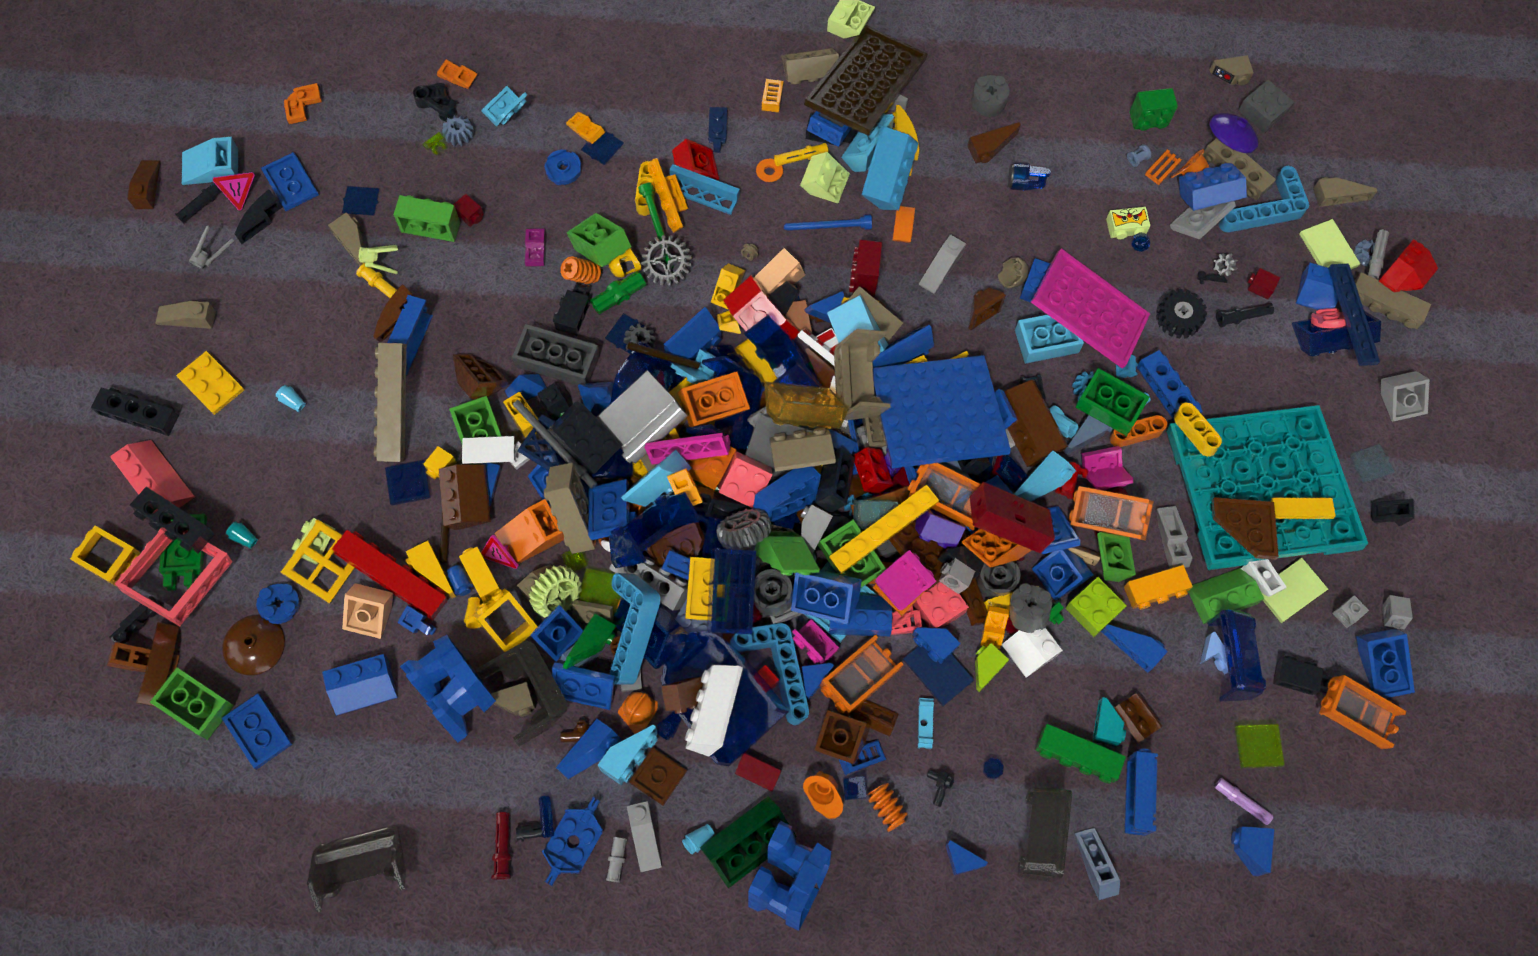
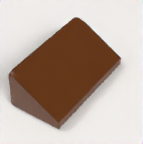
(877, 716)

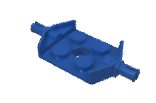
(574, 823)

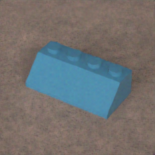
(889, 169)

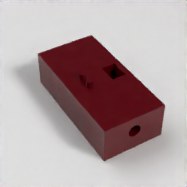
(1011, 517)

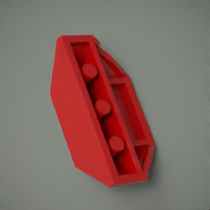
(1410, 269)

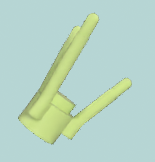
(369, 255)

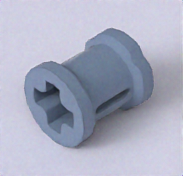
(1139, 155)

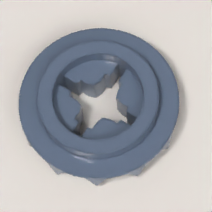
(1361, 252)

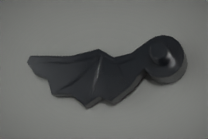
(1212, 277)

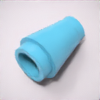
(290, 398)
(697, 838)

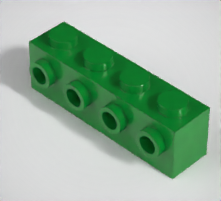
(1080, 753)

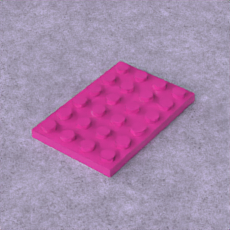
(1091, 308)

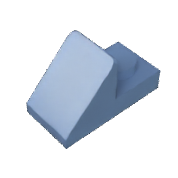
(1214, 648)

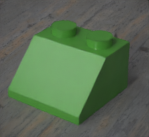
(1116, 557)

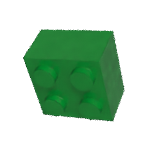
(1153, 109)

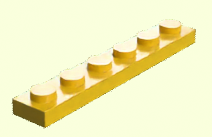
(884, 529)

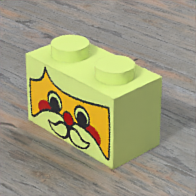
(1127, 222)

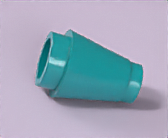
(240, 534)

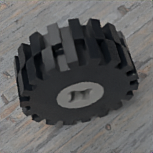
(1172, 318)

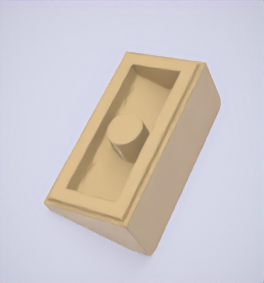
(1087, 555)

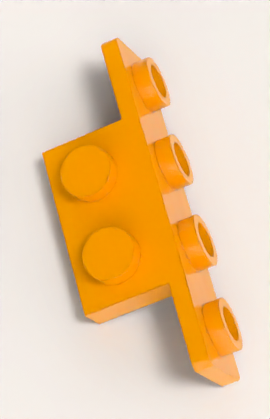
(670, 194)

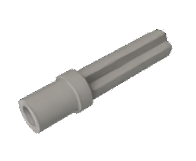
(1376, 262)

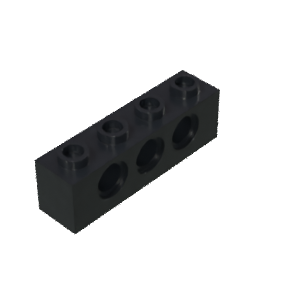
(107, 400)
(149, 501)

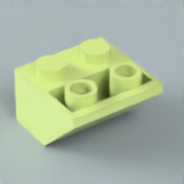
(849, 18)
(825, 177)

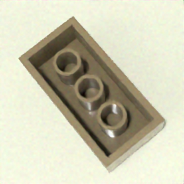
(569, 506)

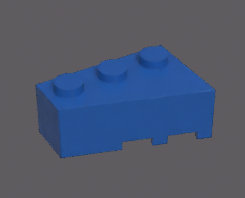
(789, 493)

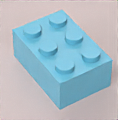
(1045, 339)

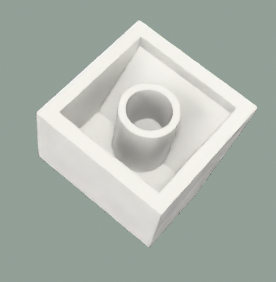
(1031, 650)

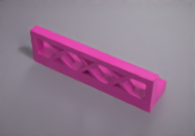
(689, 448)

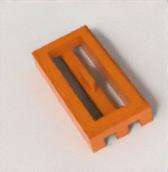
(1154, 166)

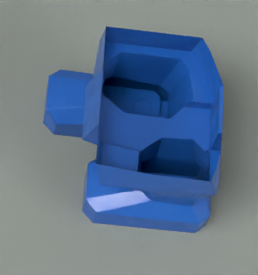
(458, 696)
(800, 862)

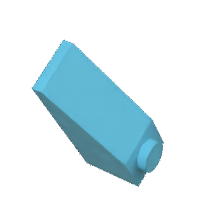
(1047, 477)

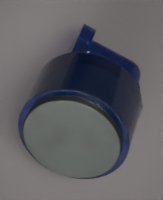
(1020, 173)

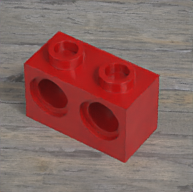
(872, 470)

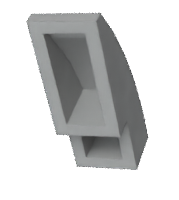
(1173, 537)

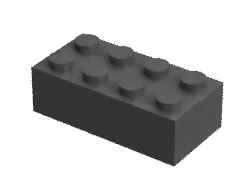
(555, 355)

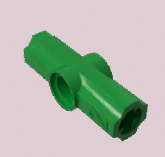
(618, 292)

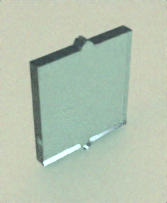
(1371, 463)

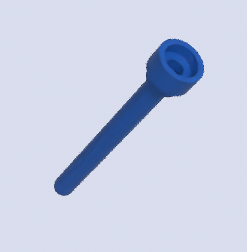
(864, 222)

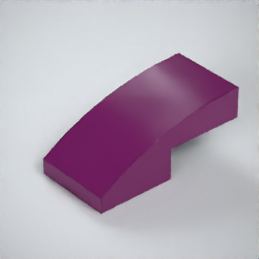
(534, 247)

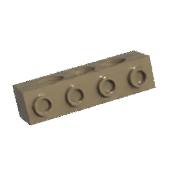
(1257, 179)

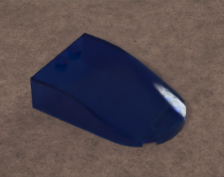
(755, 703)

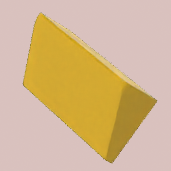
(728, 323)

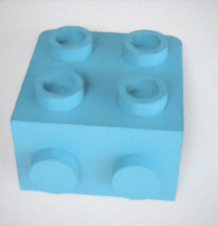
(504, 106)
(693, 375)

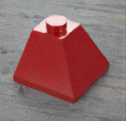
(695, 158)

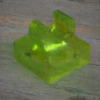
(433, 142)
(574, 561)

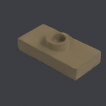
(584, 611)

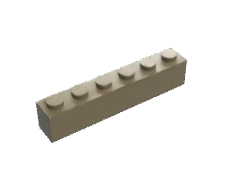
(390, 402)

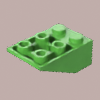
(787, 553)

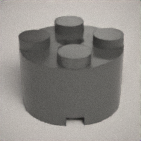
(990, 95)
(992, 586)
(776, 603)
(1030, 608)

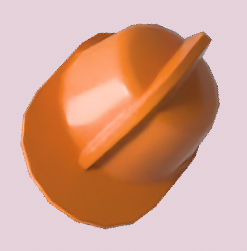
(1194, 164)
(638, 711)
(823, 794)

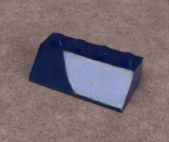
(1319, 340)
(666, 635)

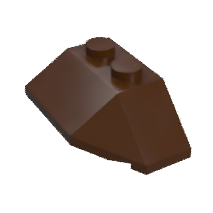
(477, 376)

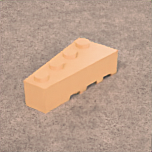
(778, 271)

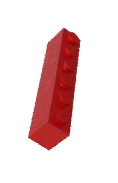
(389, 574)

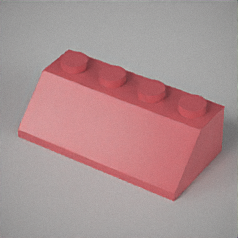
(146, 466)

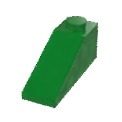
(592, 640)

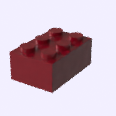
(865, 266)

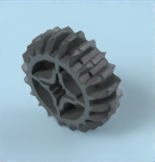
(744, 529)

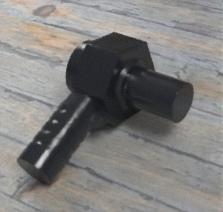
(443, 110)
(944, 781)

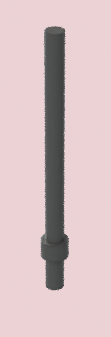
(581, 470)

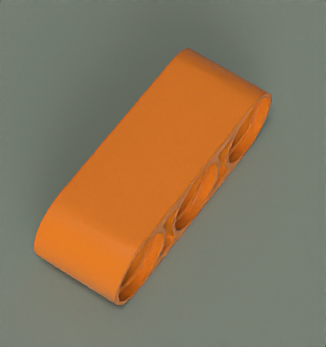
(1145, 426)

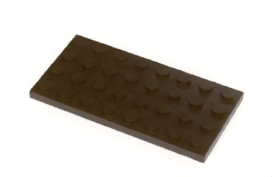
(866, 80)

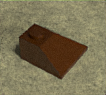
(985, 305)

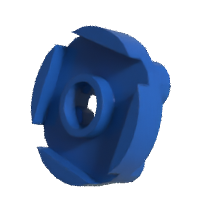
(566, 176)
(276, 592)

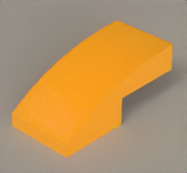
(585, 128)
(683, 482)
(994, 626)

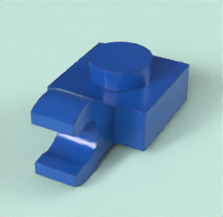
(414, 620)

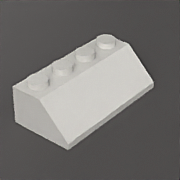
(713, 709)

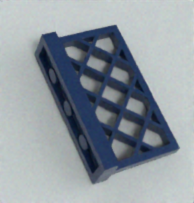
(537, 456)

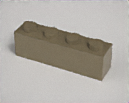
(1394, 305)

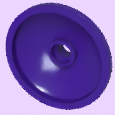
(1234, 132)

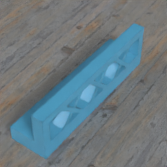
(707, 185)

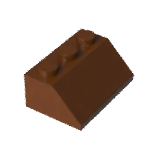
(464, 496)

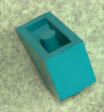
(1108, 724)

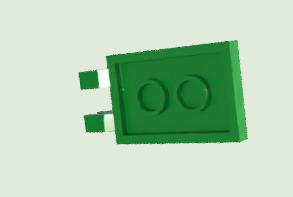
(179, 562)

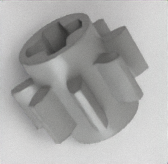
(1229, 262)

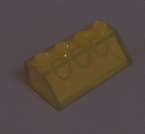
(804, 405)

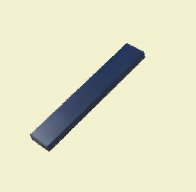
(1354, 314)

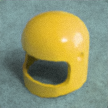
(616, 268)

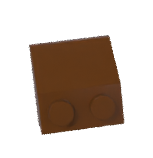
(842, 737)

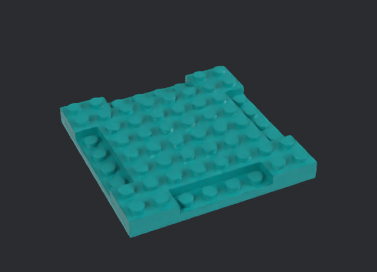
(1264, 459)

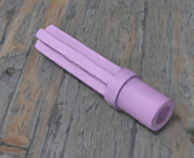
(1234, 794)

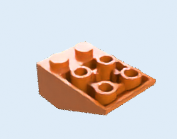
(530, 532)
(994, 549)

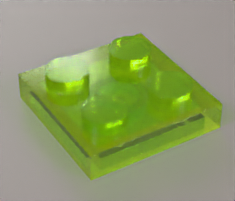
(598, 589)
(1259, 746)

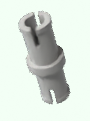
(616, 859)

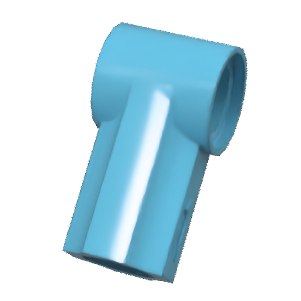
(1067, 426)

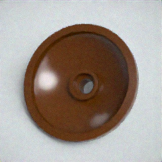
(263, 651)

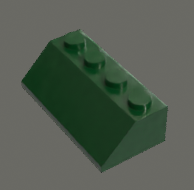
(744, 842)

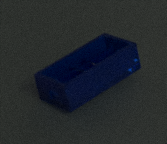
(735, 608)

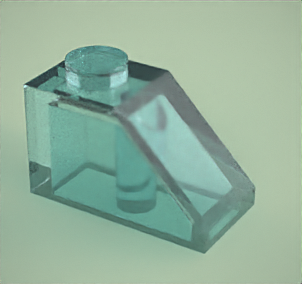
(870, 511)

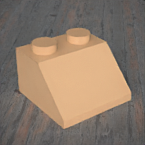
(366, 610)

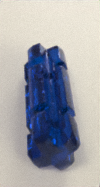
(546, 816)

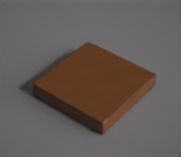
(657, 776)

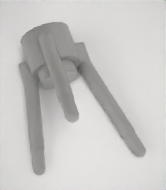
(199, 257)

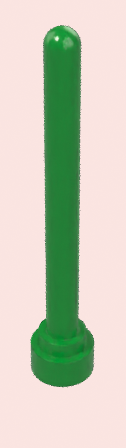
(647, 192)

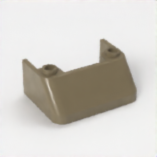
(855, 374)

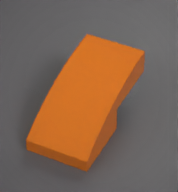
(458, 75)
(903, 224)

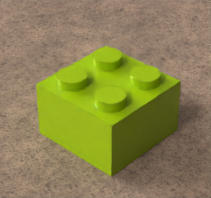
(1095, 606)

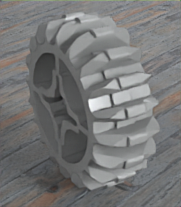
(658, 260)

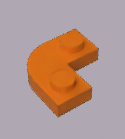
(298, 99)

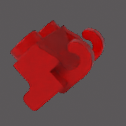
(1069, 487)

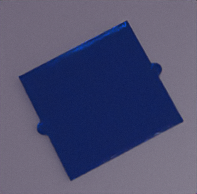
(603, 148)
(360, 200)
(618, 331)

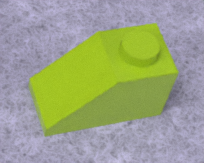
(988, 664)

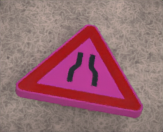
(235, 187)
(498, 553)

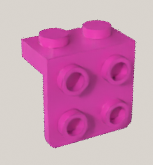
(1106, 468)
(905, 580)
(816, 642)

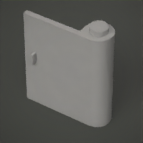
(641, 416)

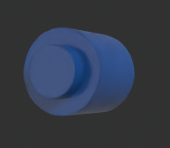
(459, 580)

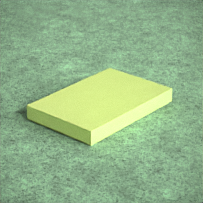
(1328, 245)
(1301, 589)

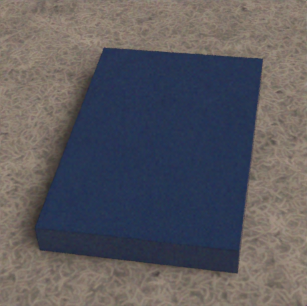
(942, 679)

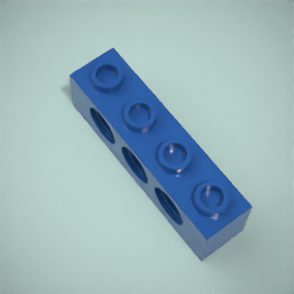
(1158, 362)

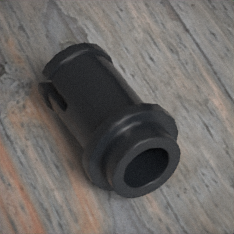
(528, 832)

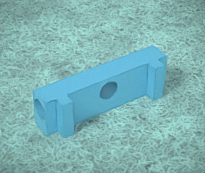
(925, 713)

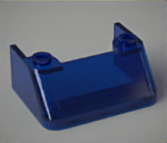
(781, 353)
(736, 425)
(648, 527)
(1241, 655)

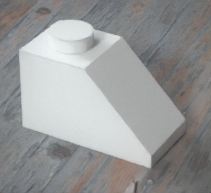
(1265, 576)

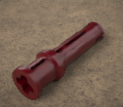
(501, 857)

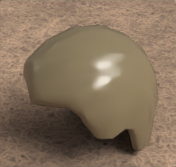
(1013, 273)

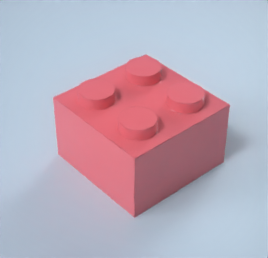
(744, 479)
(940, 606)

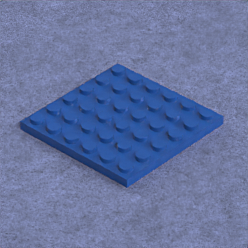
(940, 412)

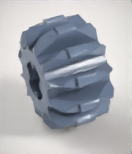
(457, 130)

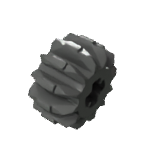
(635, 333)

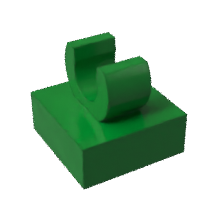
(1055, 616)

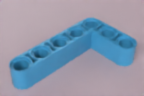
(1292, 206)
(637, 628)
(781, 664)

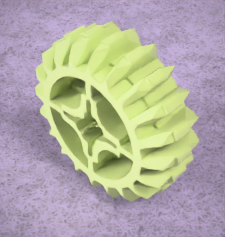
(555, 588)

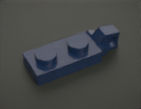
(717, 127)

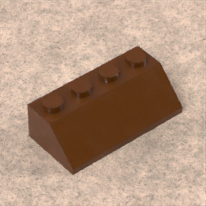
(1035, 428)

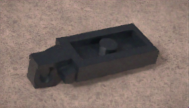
(133, 622)

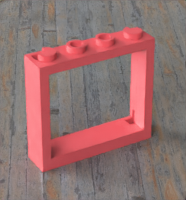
(192, 596)

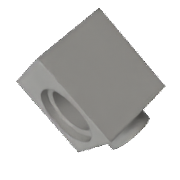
(956, 575)
(1350, 611)
(1397, 612)

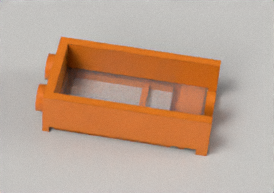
(951, 490)
(1111, 513)
(859, 676)
(1360, 710)

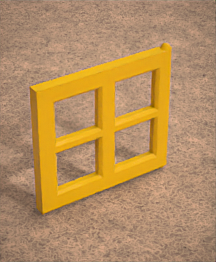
(322, 560)

